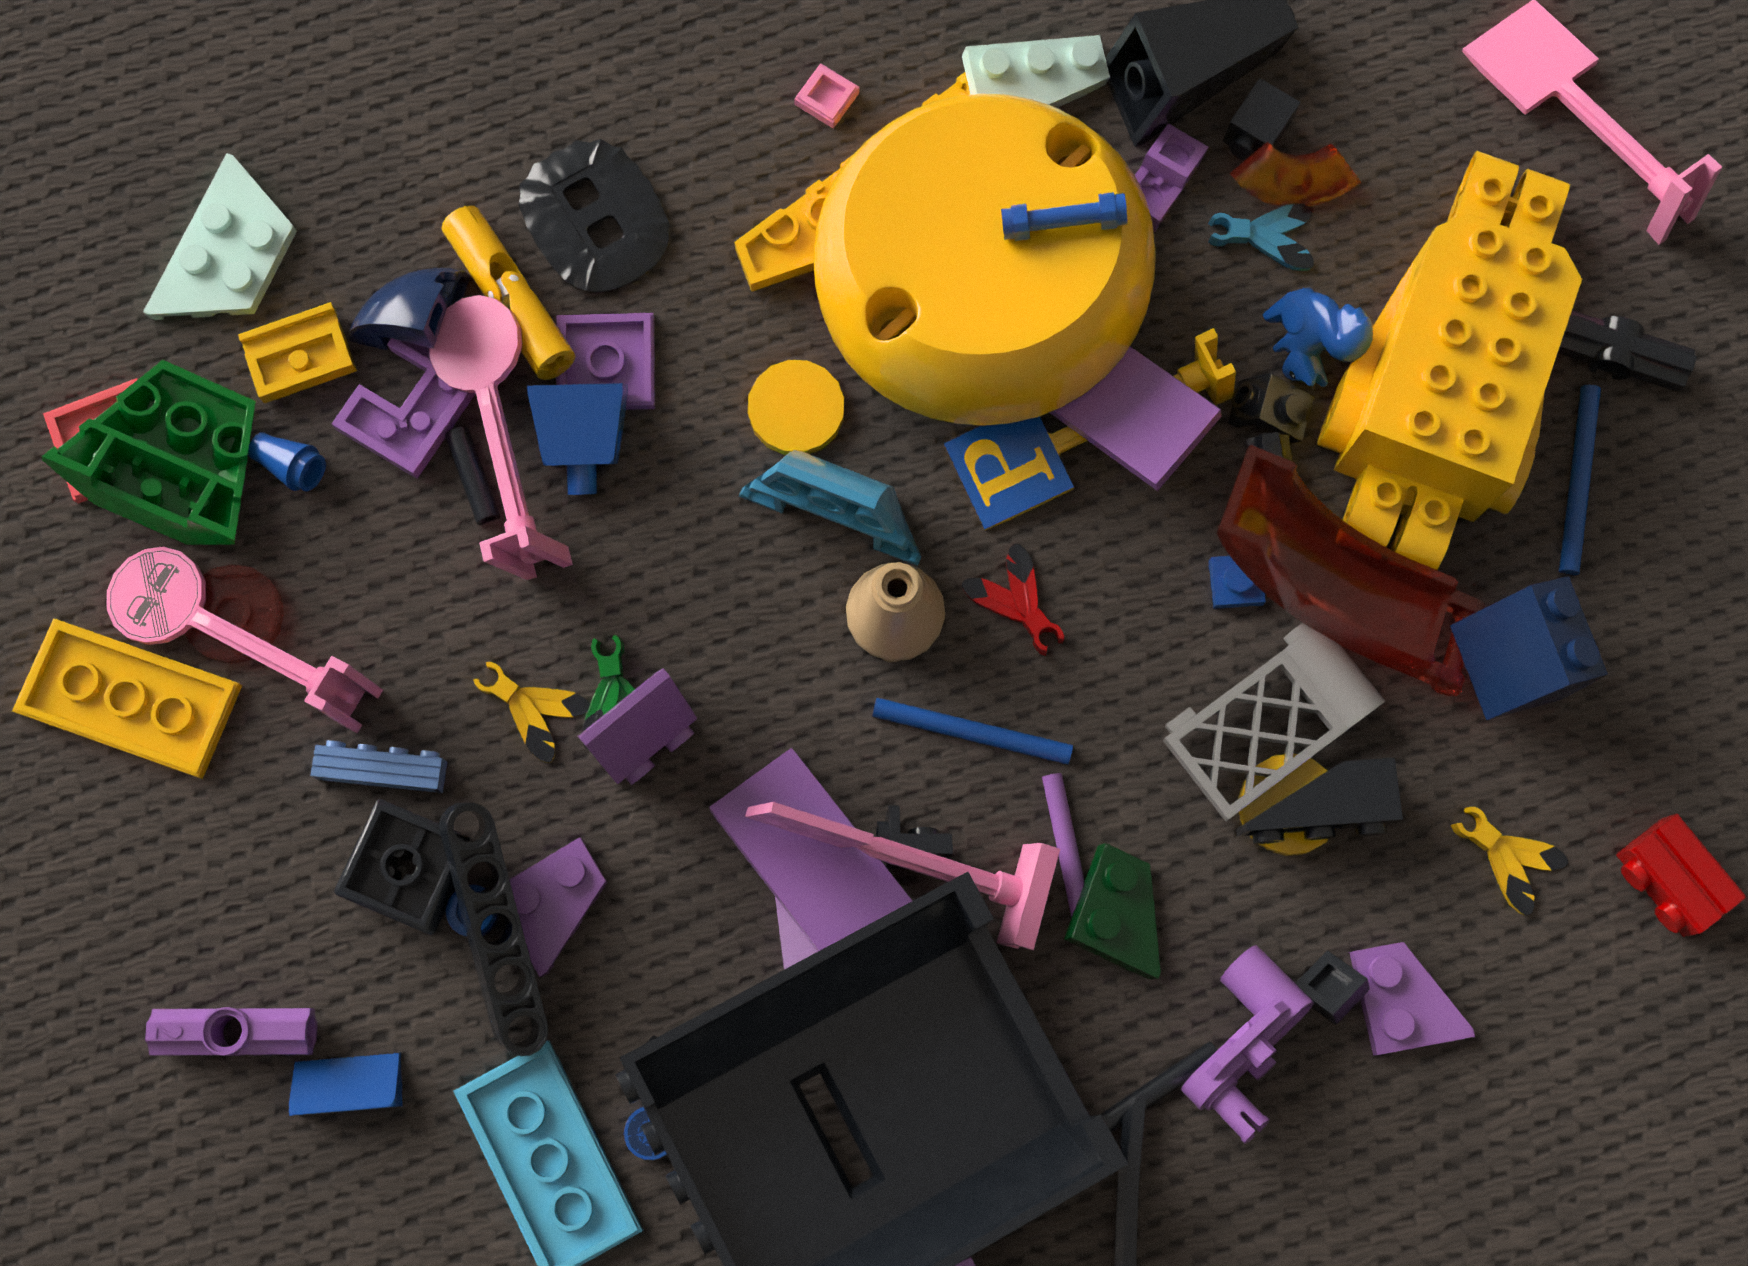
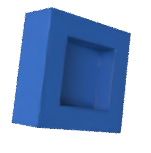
(1232, 586)

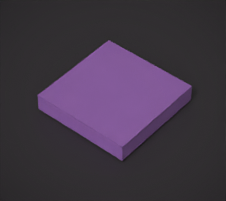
(612, 351)

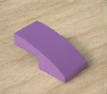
(1168, 169)

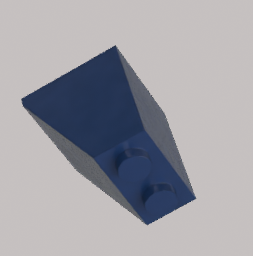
(1529, 649)

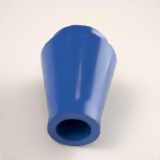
(289, 461)

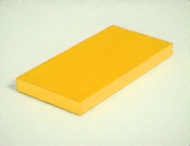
(127, 698)

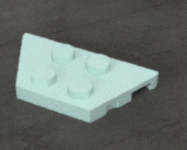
(225, 251)

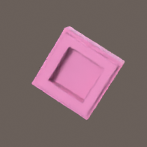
(826, 96)

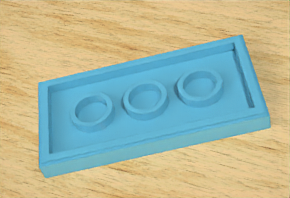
(548, 1160)

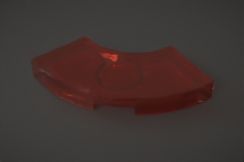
(1295, 179)

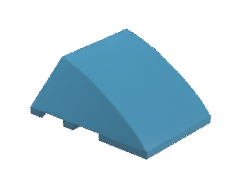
(839, 497)

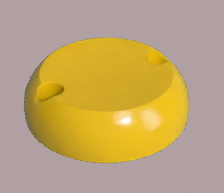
(981, 320)

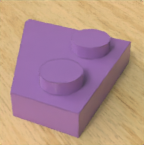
(555, 899)
(1405, 1002)

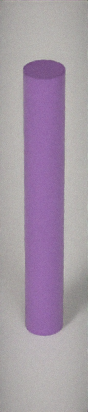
(1064, 837)

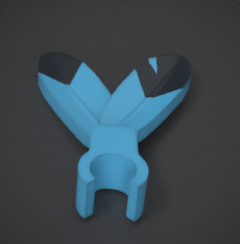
(1267, 234)

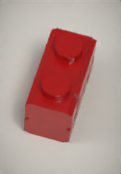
(1679, 877)

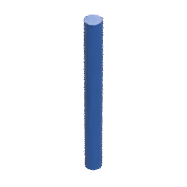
(1580, 480)
(972, 731)

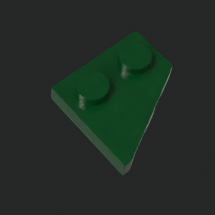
(1118, 913)

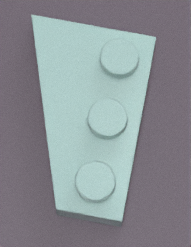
(1039, 69)

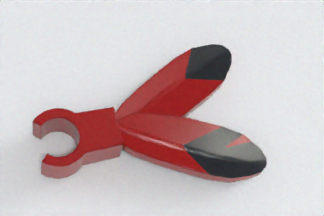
(1020, 602)

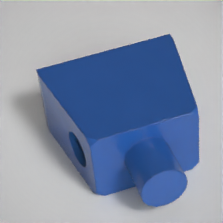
(579, 428)

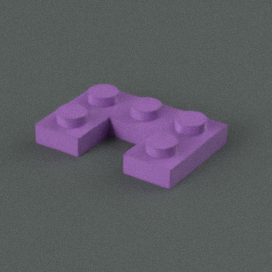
(416, 429)

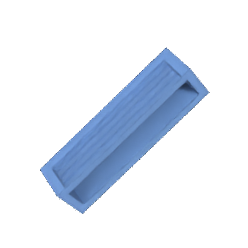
(379, 768)

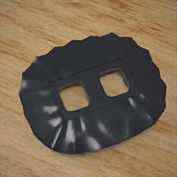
(563, 232)

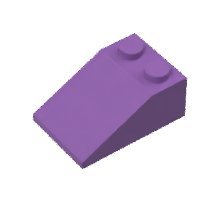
(639, 727)

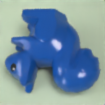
(1318, 324)

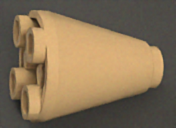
(891, 625)

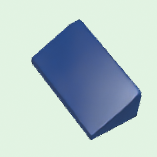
(346, 1084)

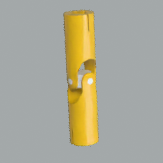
(501, 279)

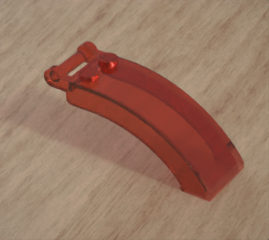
(1339, 576)

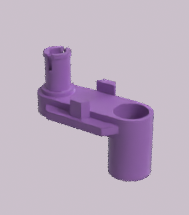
(1276, 1009)

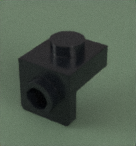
(1271, 406)

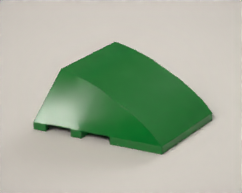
(165, 456)

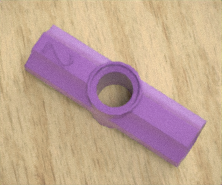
(201, 1031)

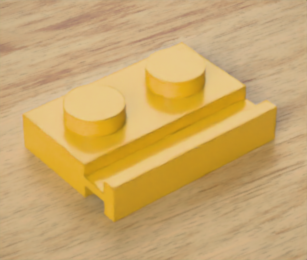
(297, 353)

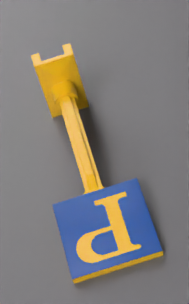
(1019, 463)

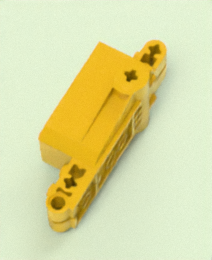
(1457, 366)

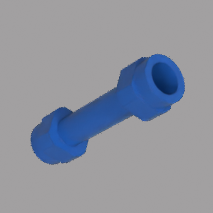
(1109, 211)

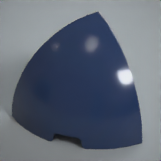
(409, 308)

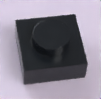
(1333, 987)

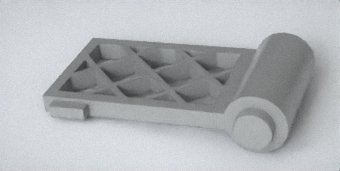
(1318, 672)

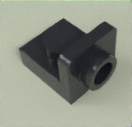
(921, 838)

